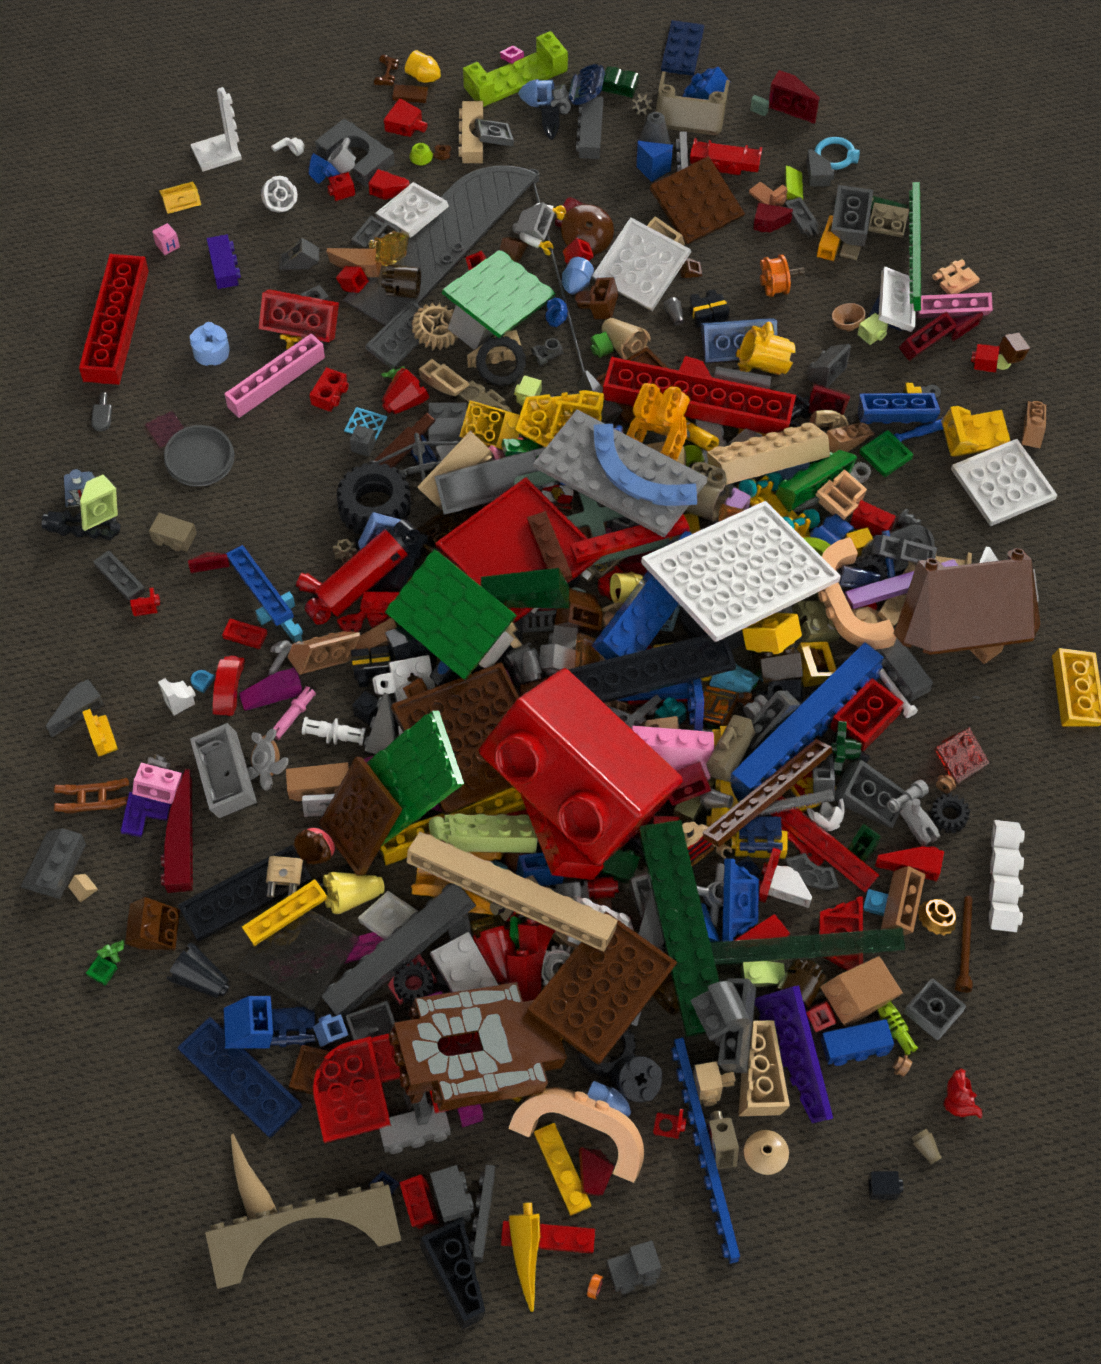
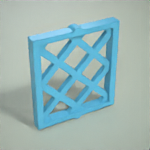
(369, 413)

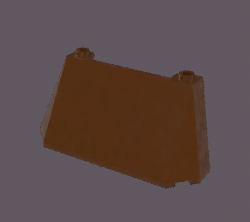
(970, 605)

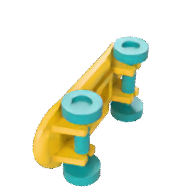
(763, 491)

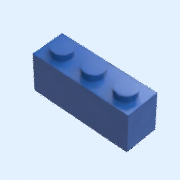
(857, 1042)

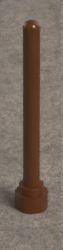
(964, 980)

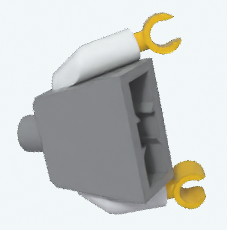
(535, 223)

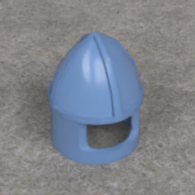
(536, 90)
(577, 275)
(609, 1095)

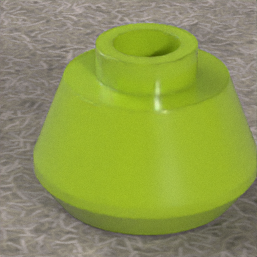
(420, 154)

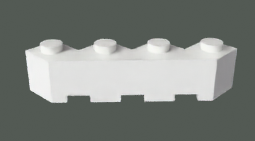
(1005, 884)

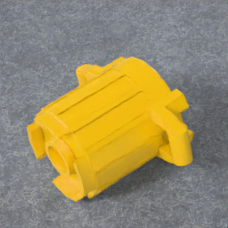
(765, 351)

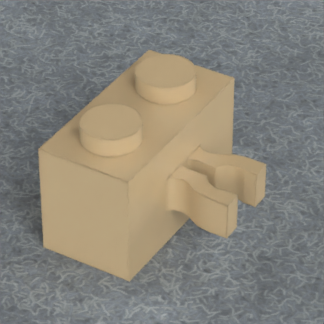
(710, 1082)

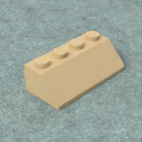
(466, 453)

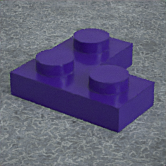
(138, 809)

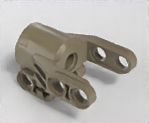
(708, 498)

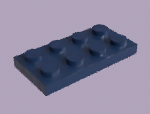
(682, 48)

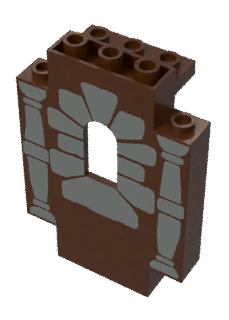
(512, 1041)

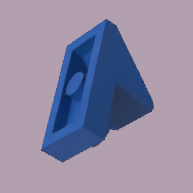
(321, 168)

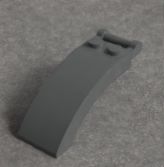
(484, 481)

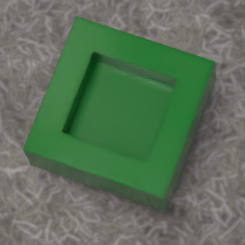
(101, 970)

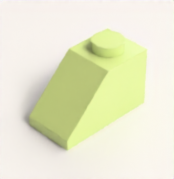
(763, 973)

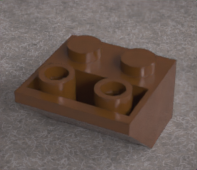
(582, 613)
(152, 925)

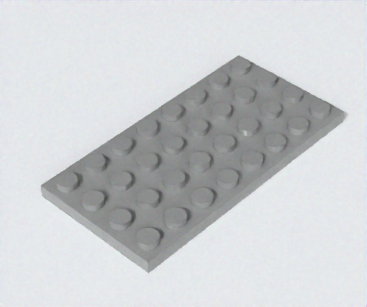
(574, 463)

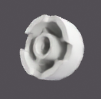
(279, 194)

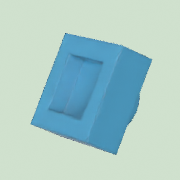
(875, 902)

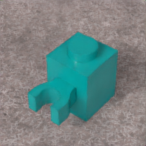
(670, 709)

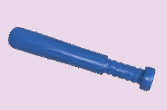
(920, 431)

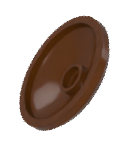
(598, 236)

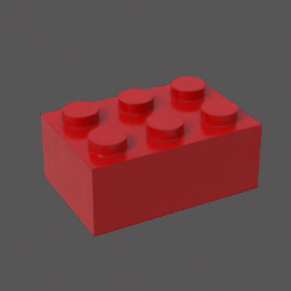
(868, 713)

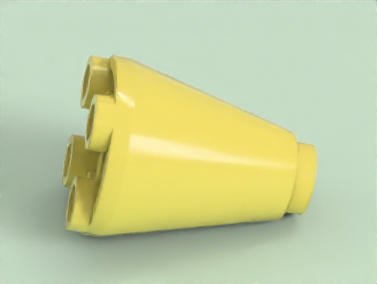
(349, 890)

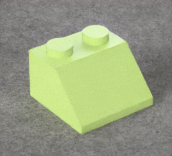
(98, 502)

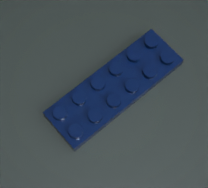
(240, 1078)

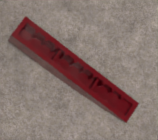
(179, 840)

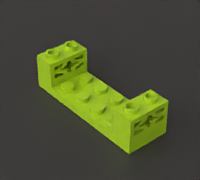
(546, 63)

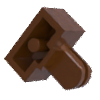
(600, 299)

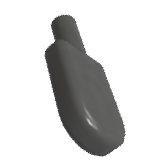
(101, 414)

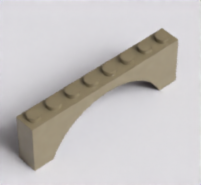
(235, 1243)

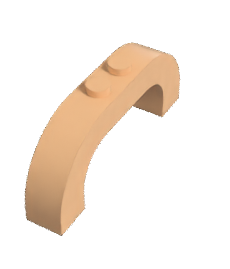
(837, 609)
(591, 1113)

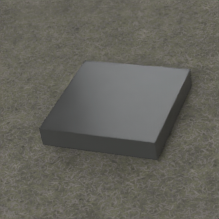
(494, 132)

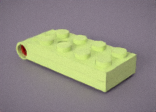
(486, 832)

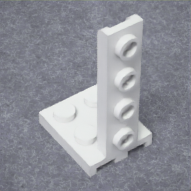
(221, 148)

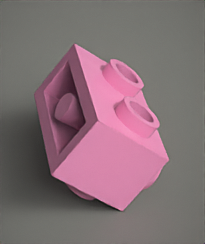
(157, 782)

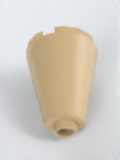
(625, 337)

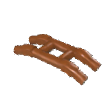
(81, 791)

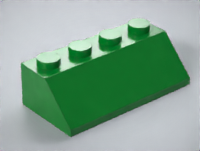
(806, 483)

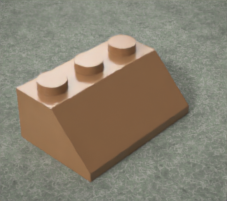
(323, 651)

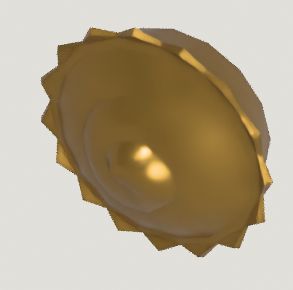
(937, 917)

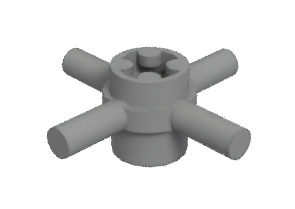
(709, 894)

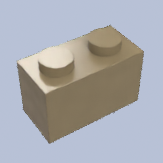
(172, 532)

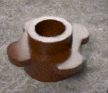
(442, 155)

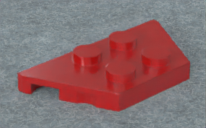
(843, 919)

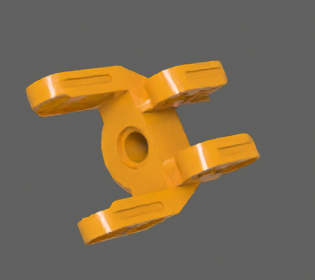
(662, 415)
(432, 886)

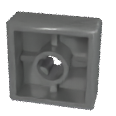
(933, 996)

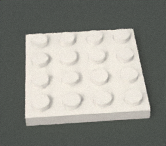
(642, 263)
(1003, 482)

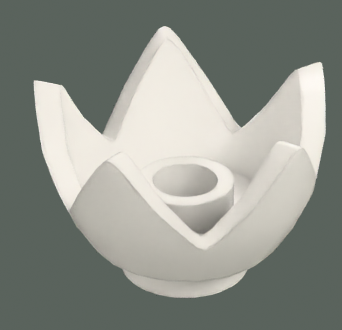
(829, 816)

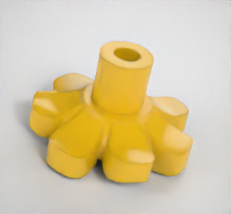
(290, 339)

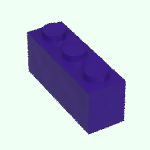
(223, 261)

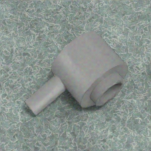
(342, 158)

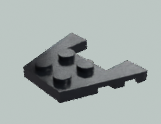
(398, 576)

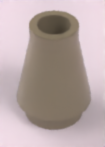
(927, 1146)

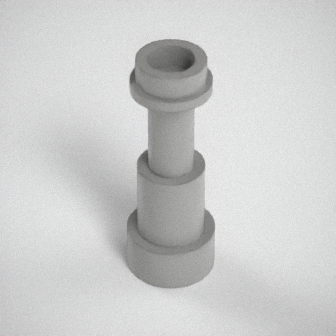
(917, 790)

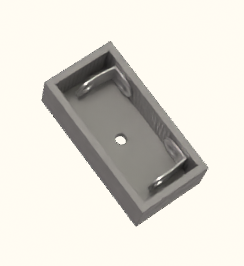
(216, 754)

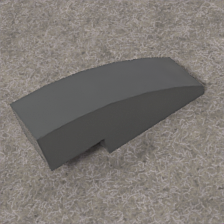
(902, 549)

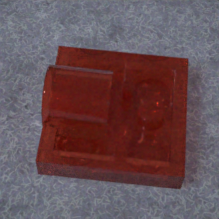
(961, 755)

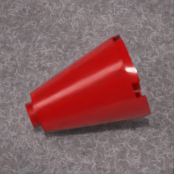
(495, 947)

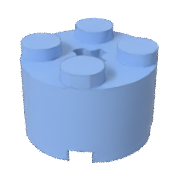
(209, 344)

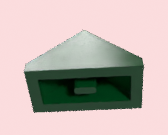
(864, 843)

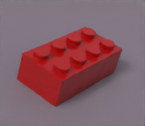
(298, 315)

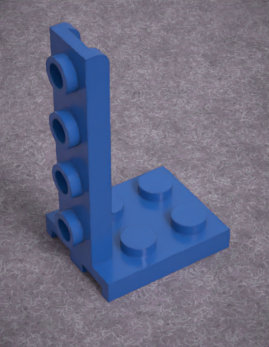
(689, 690)

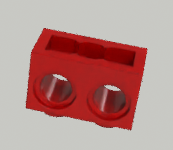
(329, 389)

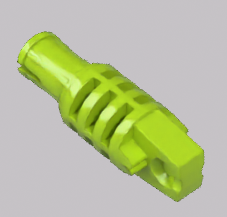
(897, 1027)

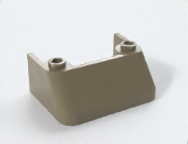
(692, 113)

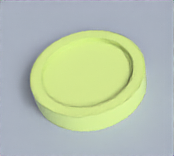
(1002, 363)

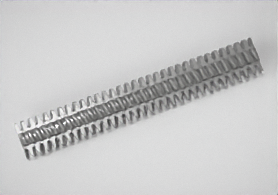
(798, 801)

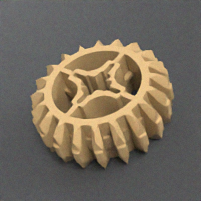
(428, 318)

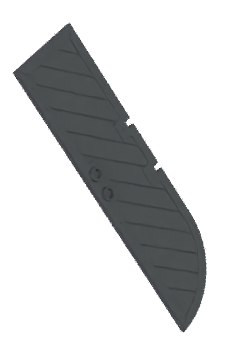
(473, 208)

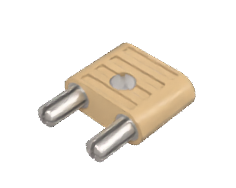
(283, 872)

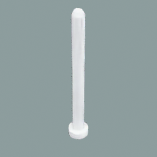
(908, 709)

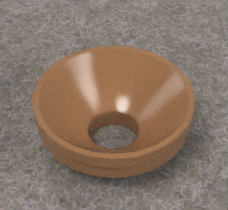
(848, 312)

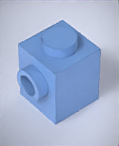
(330, 1030)

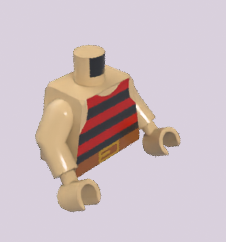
(697, 845)

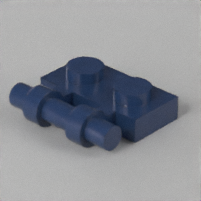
(761, 828)
(293, 1019)

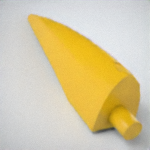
(525, 1243)

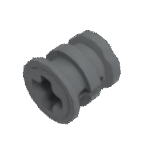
(907, 519)

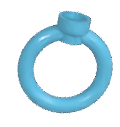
(852, 155)

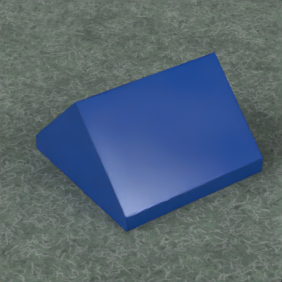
(654, 159)

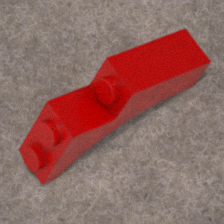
(527, 961)

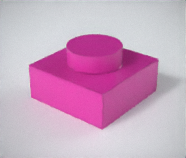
(512, 54)

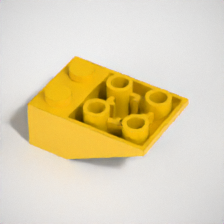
(489, 424)

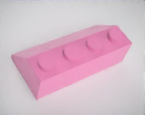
(679, 746)

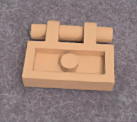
(960, 281)

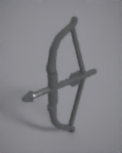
(418, 450)

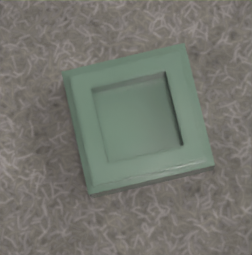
(759, 105)

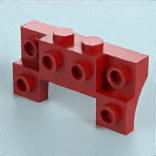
(726, 157)

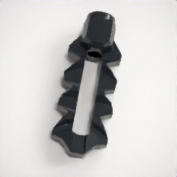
(56, 523)

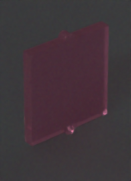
(164, 428)

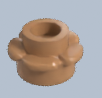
(947, 781)
(902, 1065)

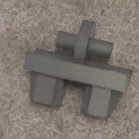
(561, 98)

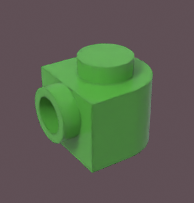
(601, 345)

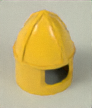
(422, 67)

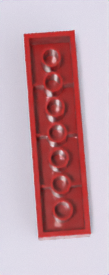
(114, 319)

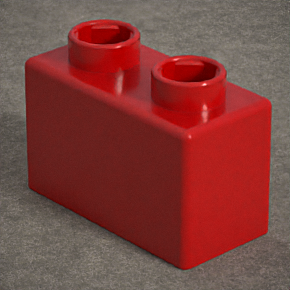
(580, 765)

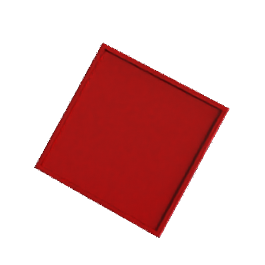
(501, 540)

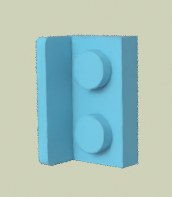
(735, 680)

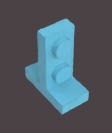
(293, 630)

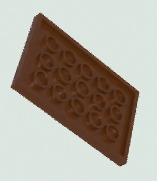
(602, 992)

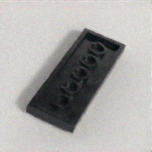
(235, 898)

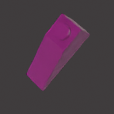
(272, 689)

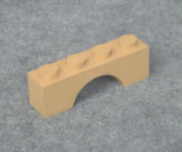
(471, 145)

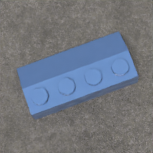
(724, 338)

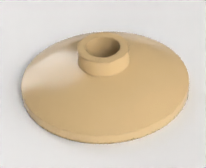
(766, 1162)

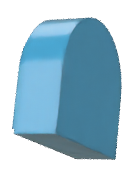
(202, 680)

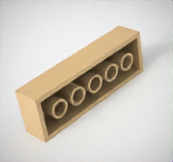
(770, 452)

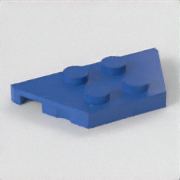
(740, 900)

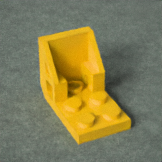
(973, 433)

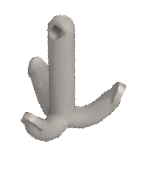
(283, 649)

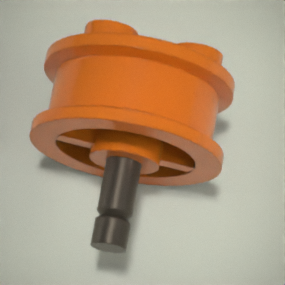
(777, 275)

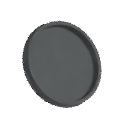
(199, 455)

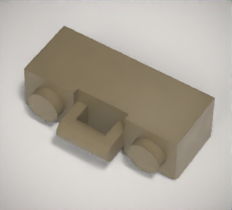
(477, 393)
(731, 748)

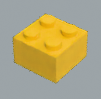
(772, 633)

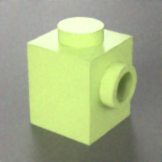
(872, 329)
(527, 388)

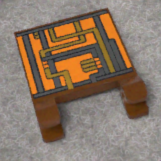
(720, 704)

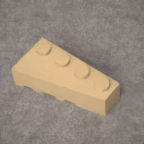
(764, 1085)

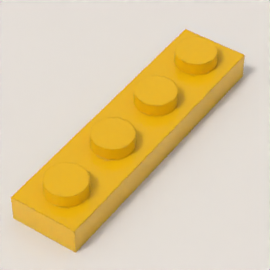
(284, 912)
(562, 1169)

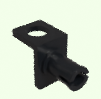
(800, 407)

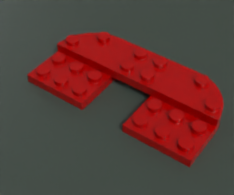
(351, 1079)

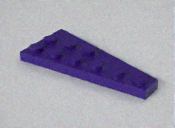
(797, 1048)

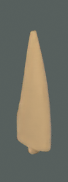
(253, 1193)

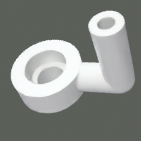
(295, 145)

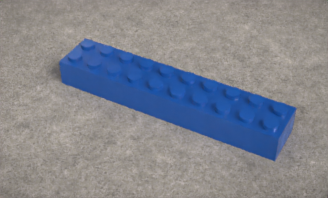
(807, 721)

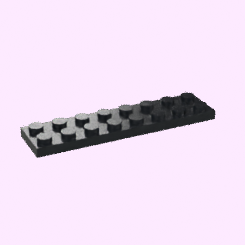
(656, 668)

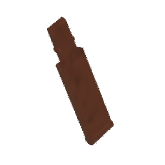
(405, 439)

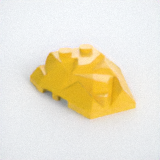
(546, 415)

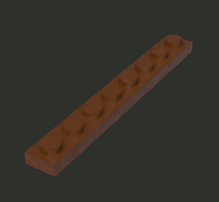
(767, 793)

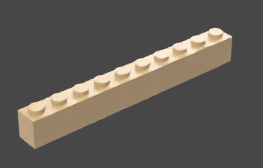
(512, 891)

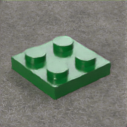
(886, 453)

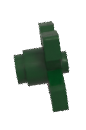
(843, 748)

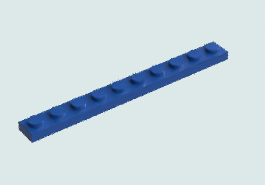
(706, 1158)

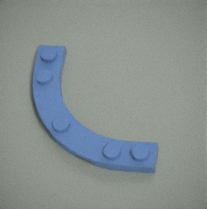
(631, 483)

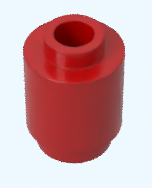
(603, 887)

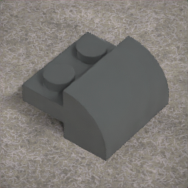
(371, 229)
(721, 1009)

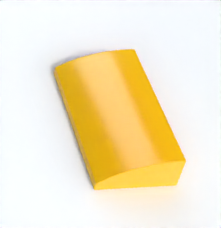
(1077, 687)

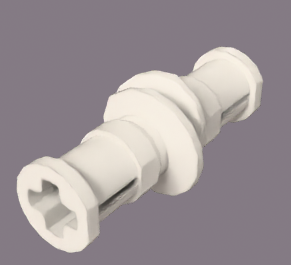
(334, 731)

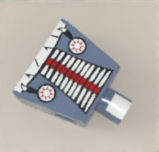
(75, 485)

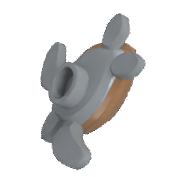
(266, 759)

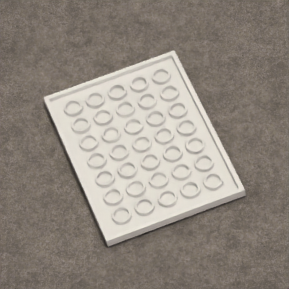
(740, 570)

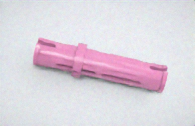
(298, 706)

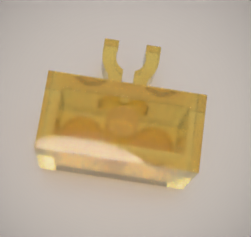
(390, 247)

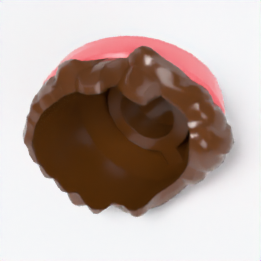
(314, 846)

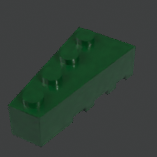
(529, 589)
(621, 866)

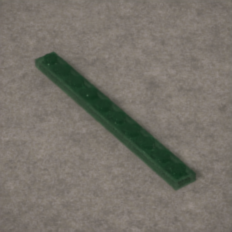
(808, 946)

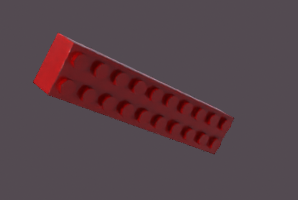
(709, 397)

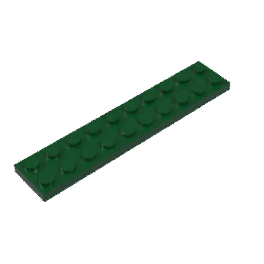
(679, 916)

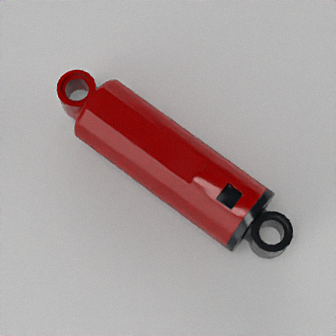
(362, 571)

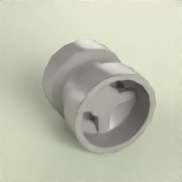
(753, 709)

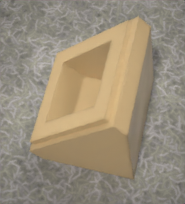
(82, 886)

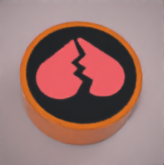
(595, 1286)

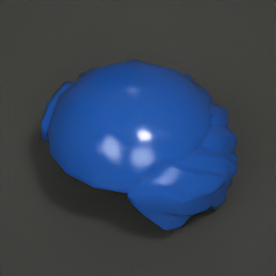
(556, 312)

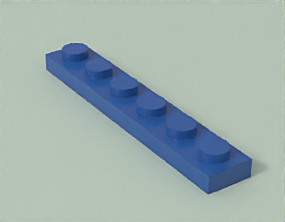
(259, 585)

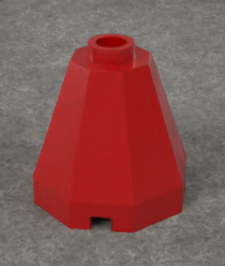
(403, 393)

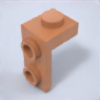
(767, 196)

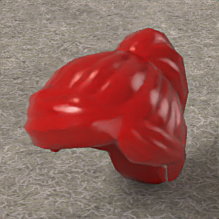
(961, 1097)

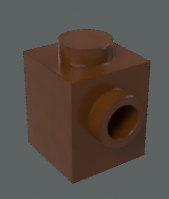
(1013, 348)

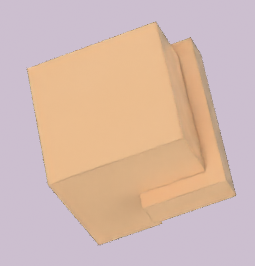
(841, 495)

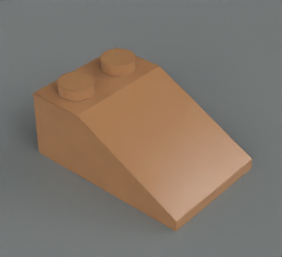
(861, 991)

